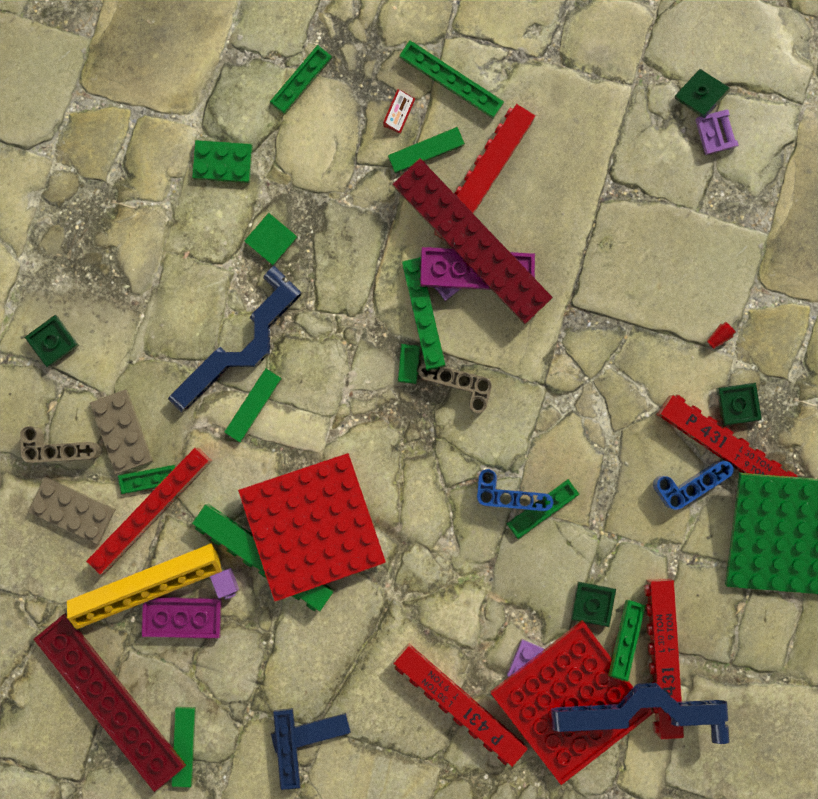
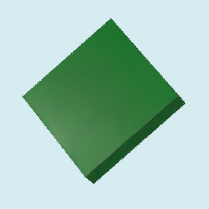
(271, 239)

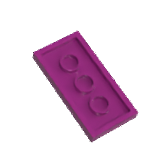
(182, 617)

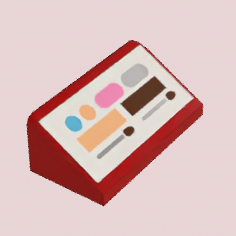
(398, 111)

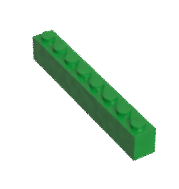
(242, 543)

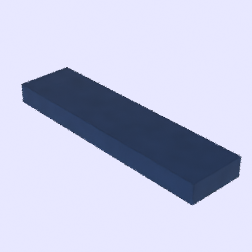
(319, 730)
(287, 749)

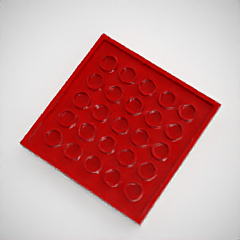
(311, 527)
(565, 675)

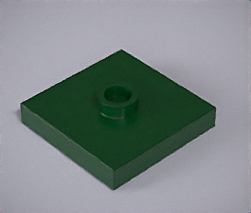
(702, 93)
(51, 341)
(739, 404)
(593, 604)

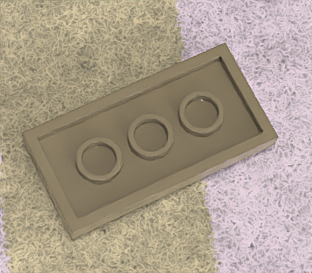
(121, 431)
(71, 510)

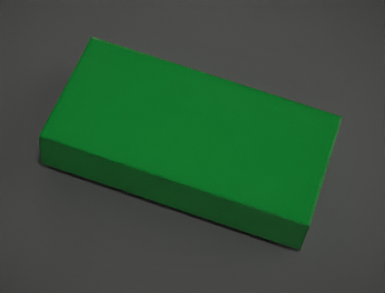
(409, 364)

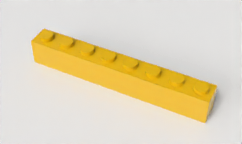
(143, 586)

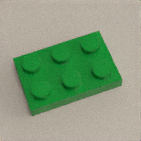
(222, 161)

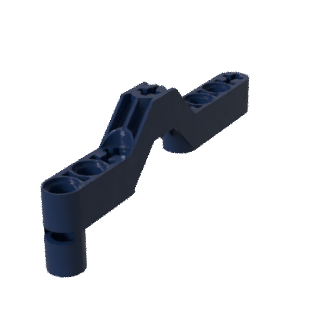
(252, 355)
(645, 696)

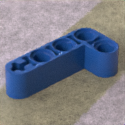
(696, 482)
(515, 495)

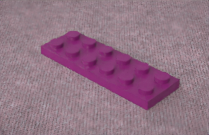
(447, 270)

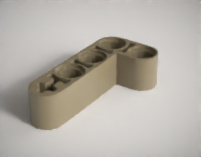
(472, 388)
(61, 450)

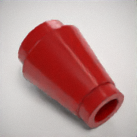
(721, 335)

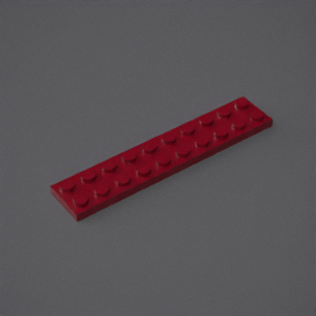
(472, 241)
(109, 702)

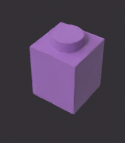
(225, 584)

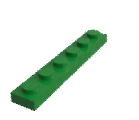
(451, 79)
(423, 316)

